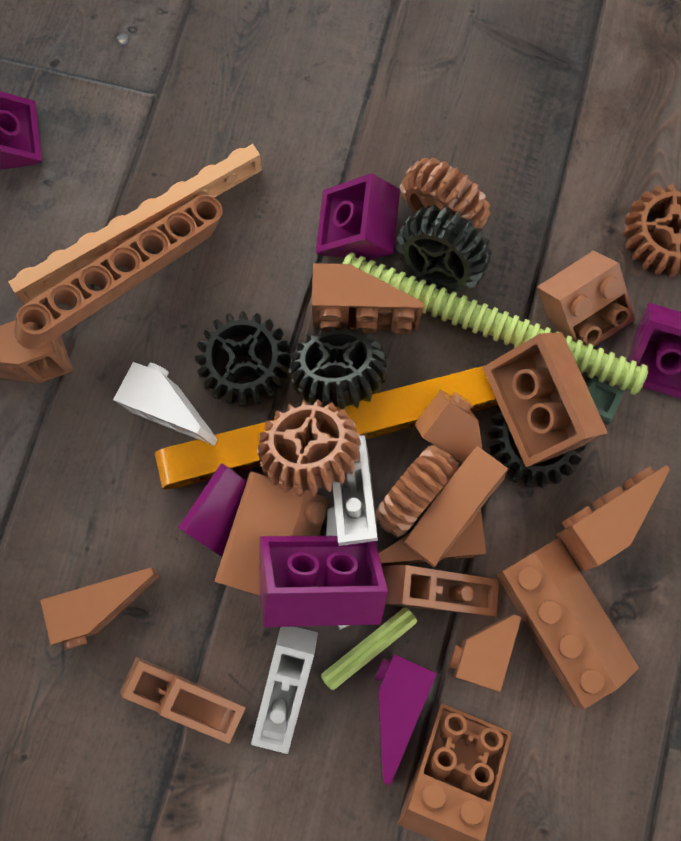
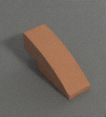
(456, 506)
(182, 700)

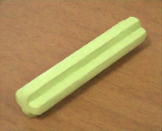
(368, 648)

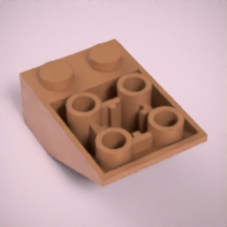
(359, 300)
(31, 364)
(612, 526)
(456, 778)

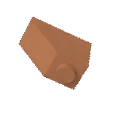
(450, 425)
(486, 654)

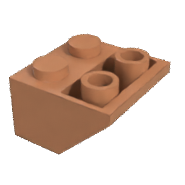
(588, 299)

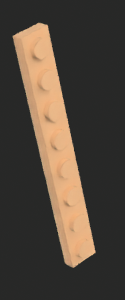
(63, 263)

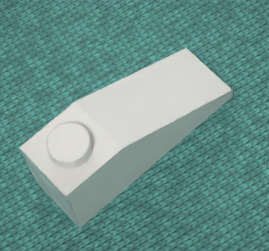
(158, 399)
(355, 503)
(285, 688)

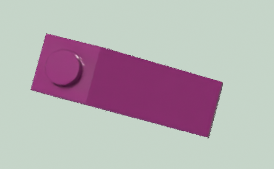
(400, 702)

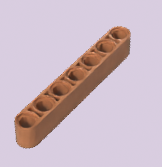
(111, 280)

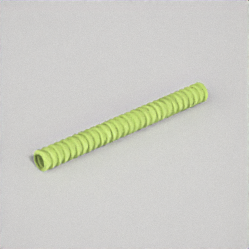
(504, 327)

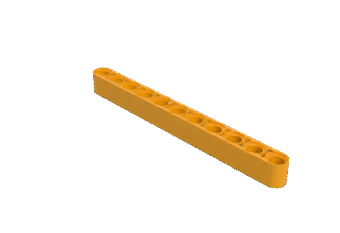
(384, 414)

